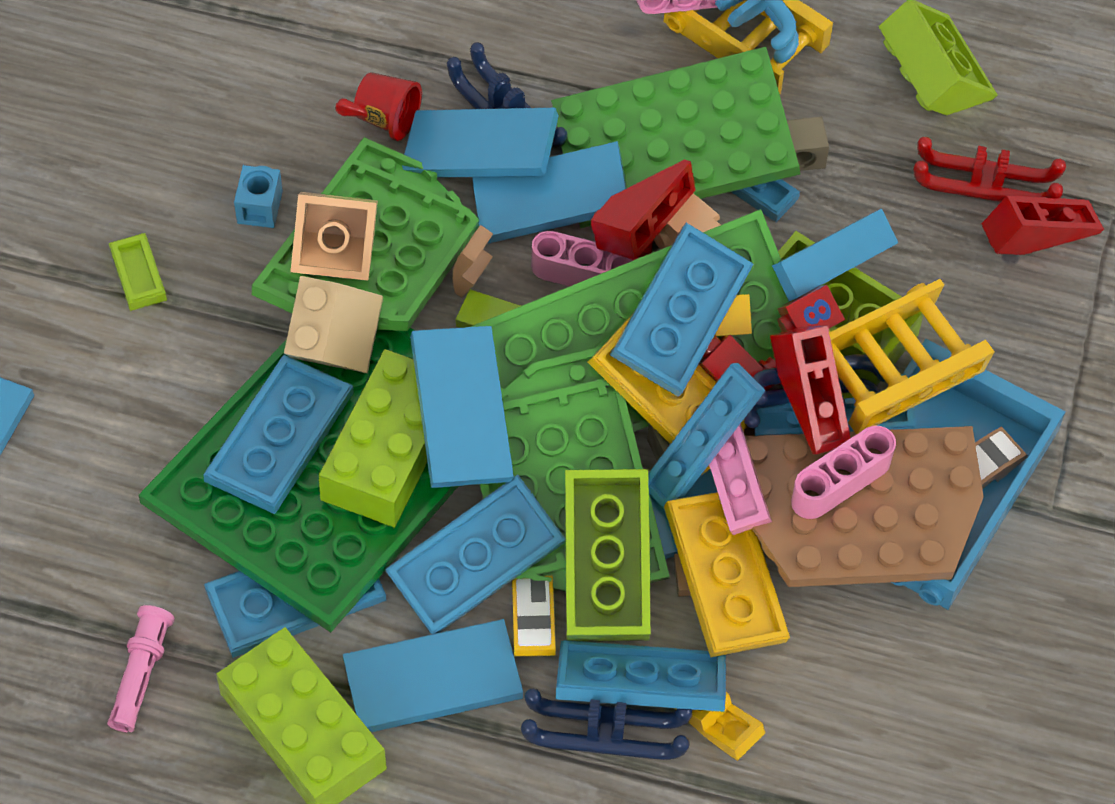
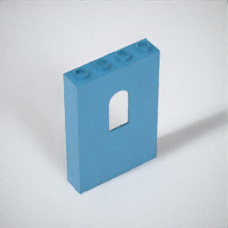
(986, 405)

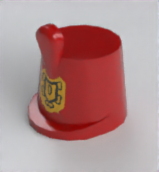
(384, 103)

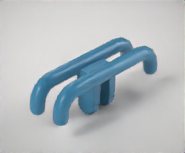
(784, 42)

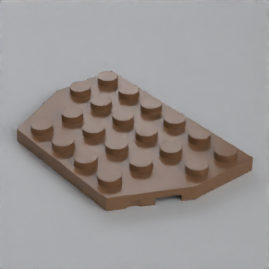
(892, 530)

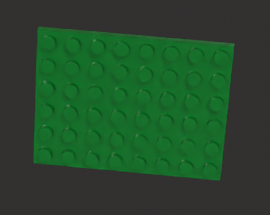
(309, 549)

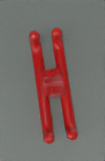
(986, 175)

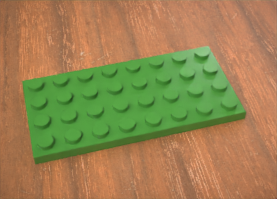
(597, 307)

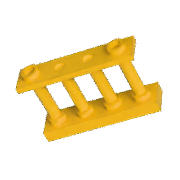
(811, 26)
(902, 391)

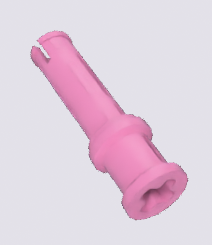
(144, 651)

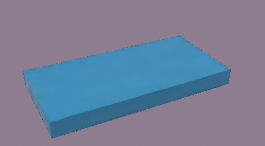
(482, 141)
(568, 194)
(681, 309)
(461, 406)
(278, 434)
(475, 555)
(253, 614)
(433, 676)
(641, 676)

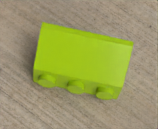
(935, 59)

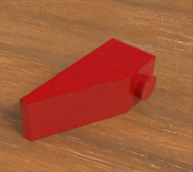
(640, 212)
(1037, 223)
(812, 385)

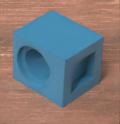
(258, 208)

